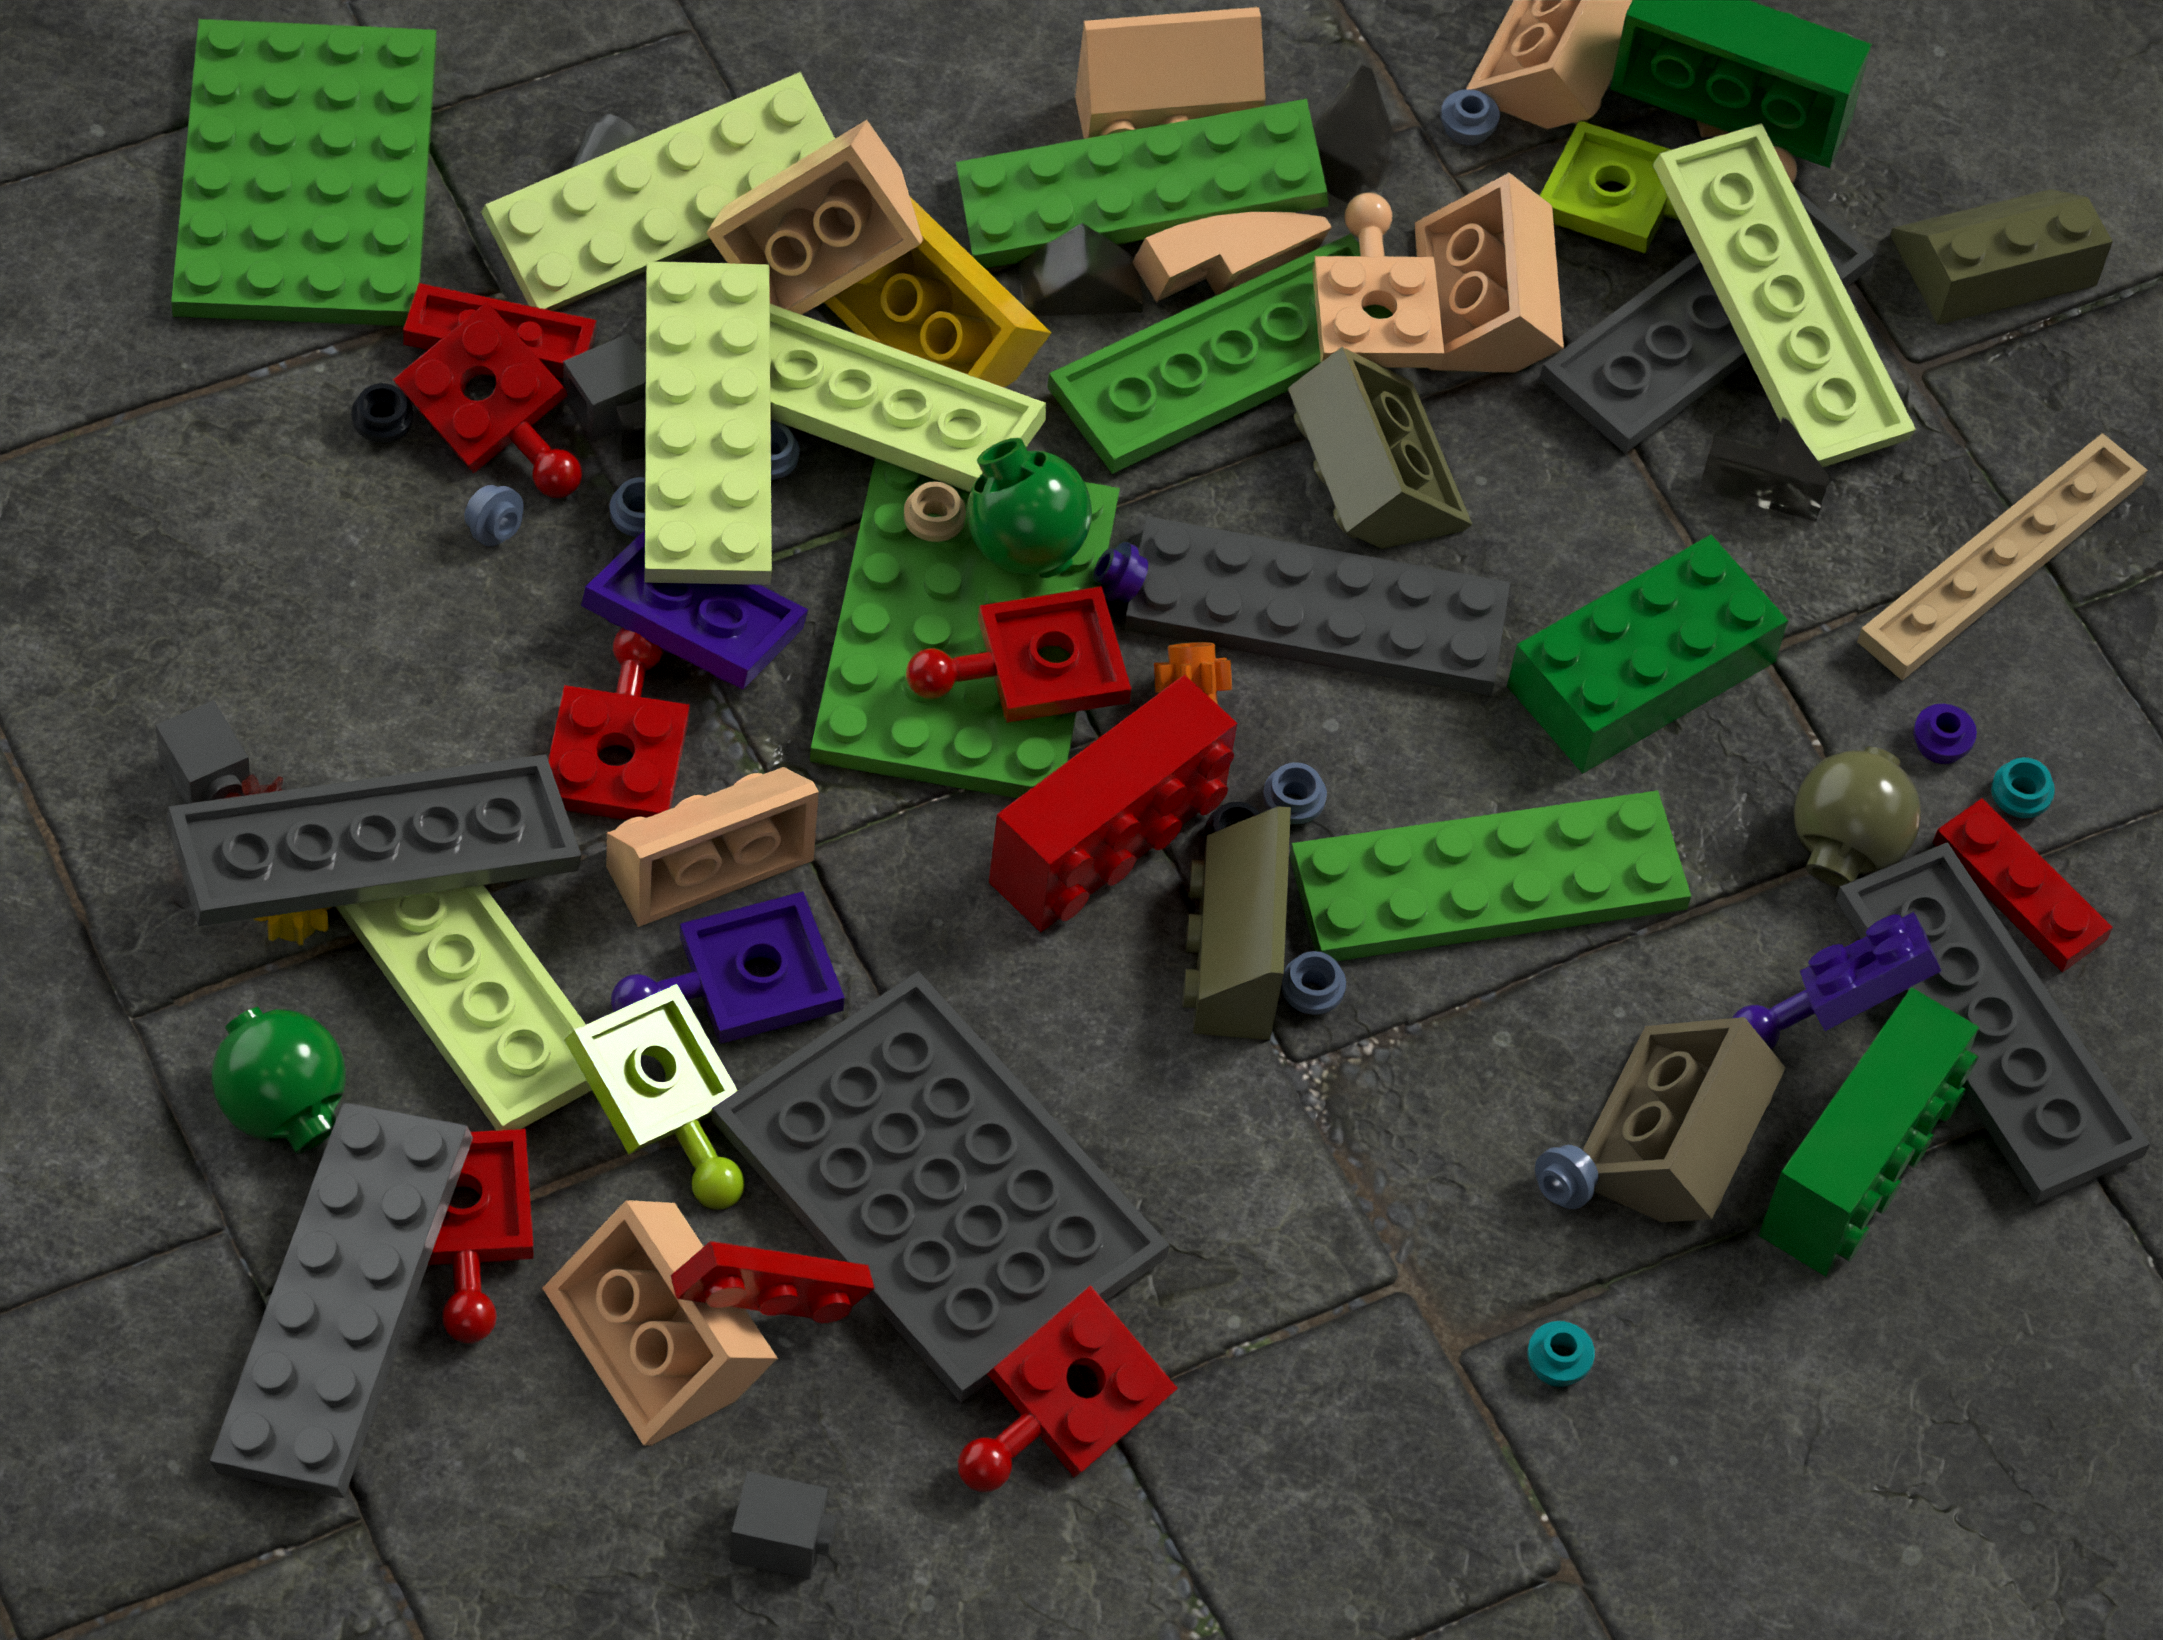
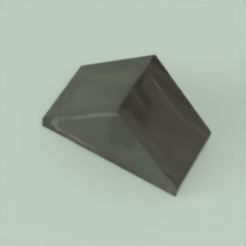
(1080, 277)

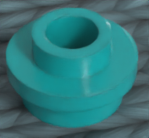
(2027, 775)
(1557, 1369)

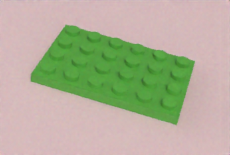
(305, 173)
(925, 596)

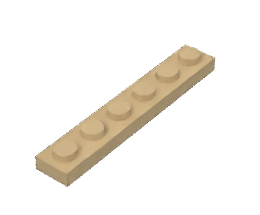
(2001, 556)

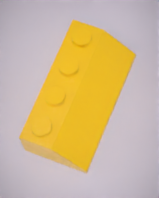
(943, 310)

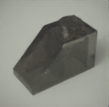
(1355, 139)

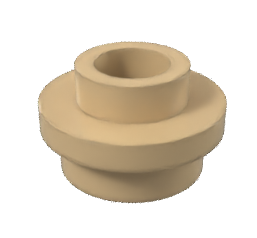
(937, 499)

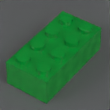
(1744, 68)
(1646, 653)
(1871, 1133)

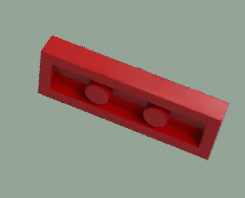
(547, 333)
(2024, 885)
(772, 1282)

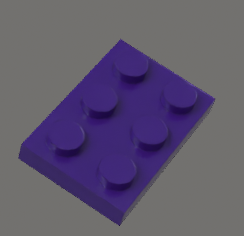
(713, 626)

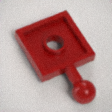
(485, 427)
(1024, 680)
(645, 726)
(488, 1231)
(1037, 1386)

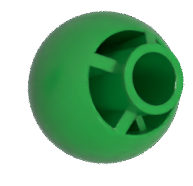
(1028, 510)
(279, 1077)

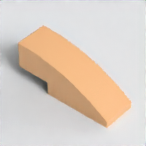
(1225, 249)

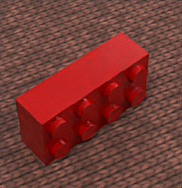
(1112, 804)

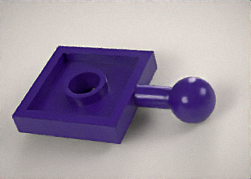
(1852, 978)
(734, 998)

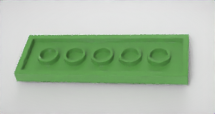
(1142, 180)
(1199, 364)
(1489, 876)

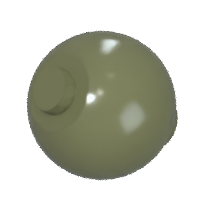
(1856, 815)

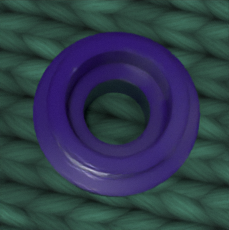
(1121, 572)
(1939, 745)

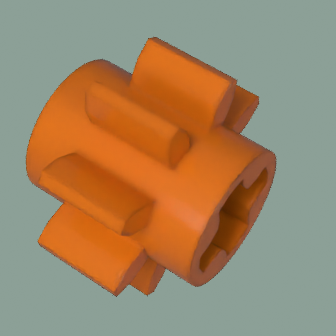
(1199, 664)

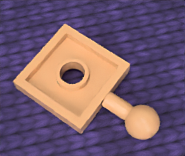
(1400, 284)

